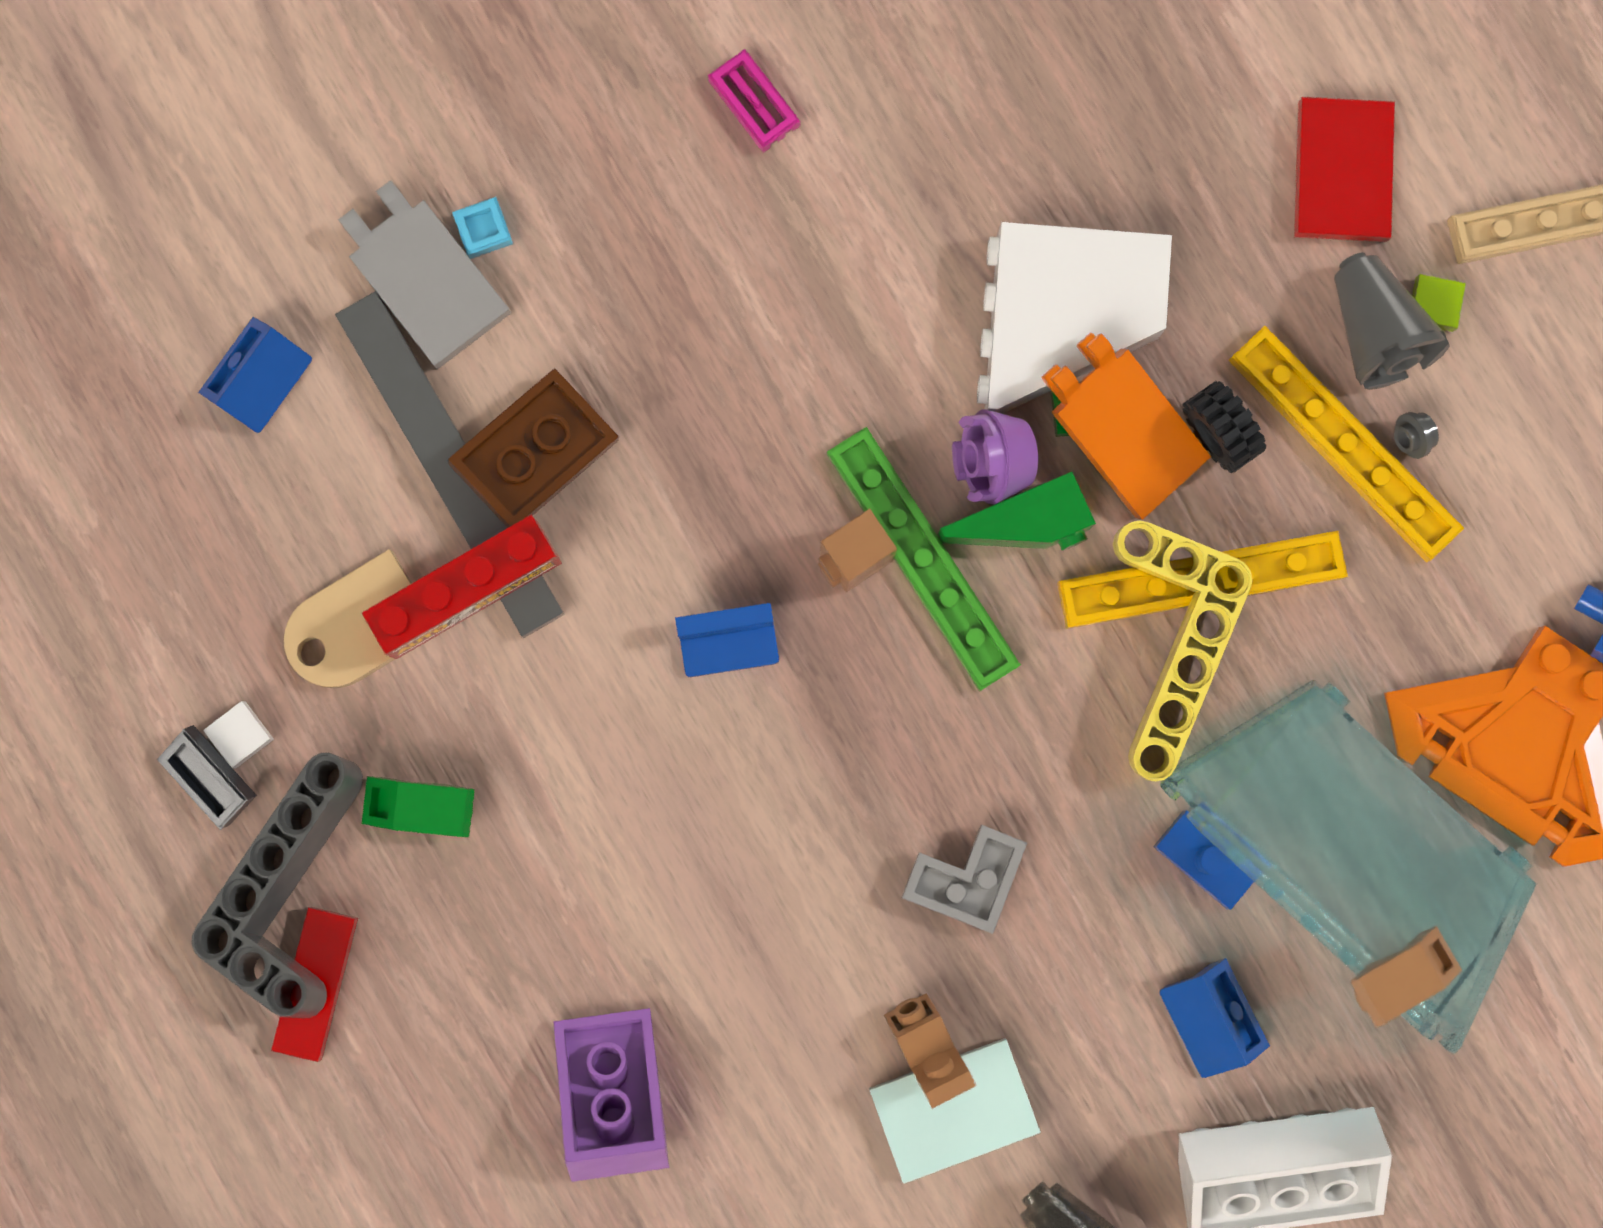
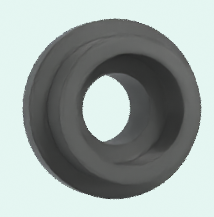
(1416, 434)

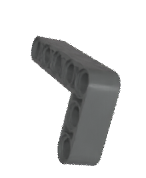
(274, 887)

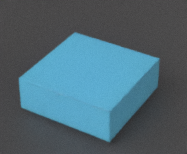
(482, 228)

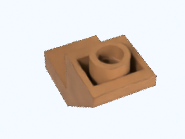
(1406, 977)
(929, 1050)

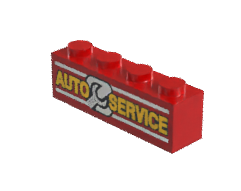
(461, 588)

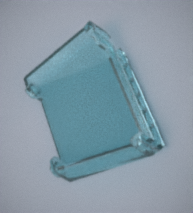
(1357, 846)

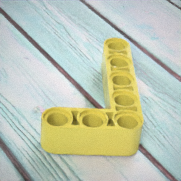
(1188, 640)

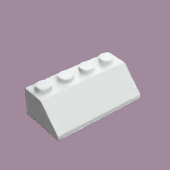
(1285, 1171)

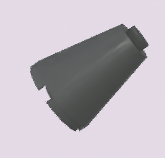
(1384, 323)

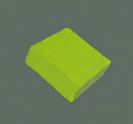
(1440, 299)

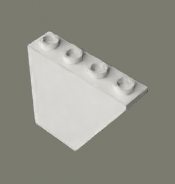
(1055, 291)

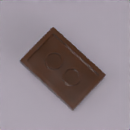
(533, 449)

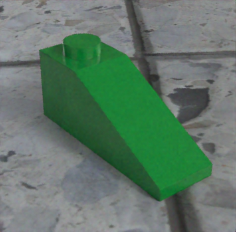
(1033, 519)

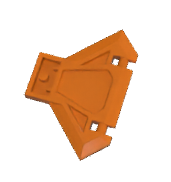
(1518, 743)

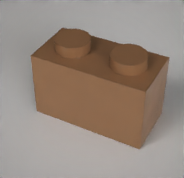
(855, 552)

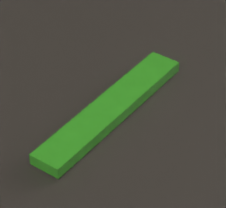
(924, 560)

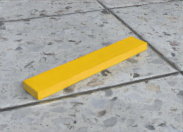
(1346, 444)
(1138, 593)

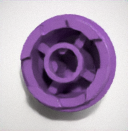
(995, 456)

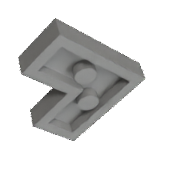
(972, 893)

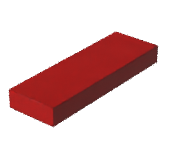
(325, 953)

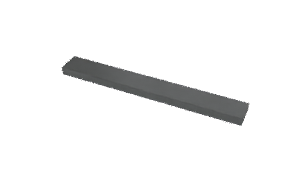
(434, 441)

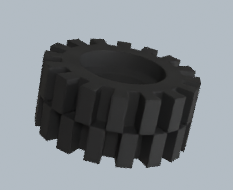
(1224, 426)

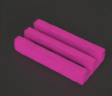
(776, 131)

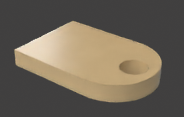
(338, 623)

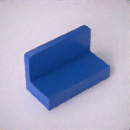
(256, 375)
(727, 640)
(1215, 1020)

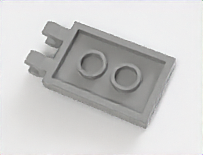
(424, 277)

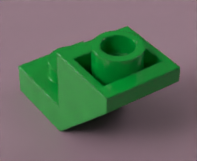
(418, 807)

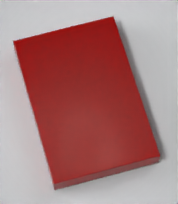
(1344, 169)

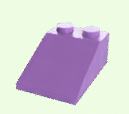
(610, 1095)

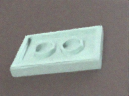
(963, 1127)

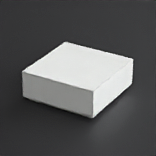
(238, 734)

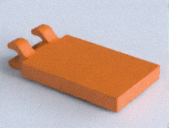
(1125, 426)

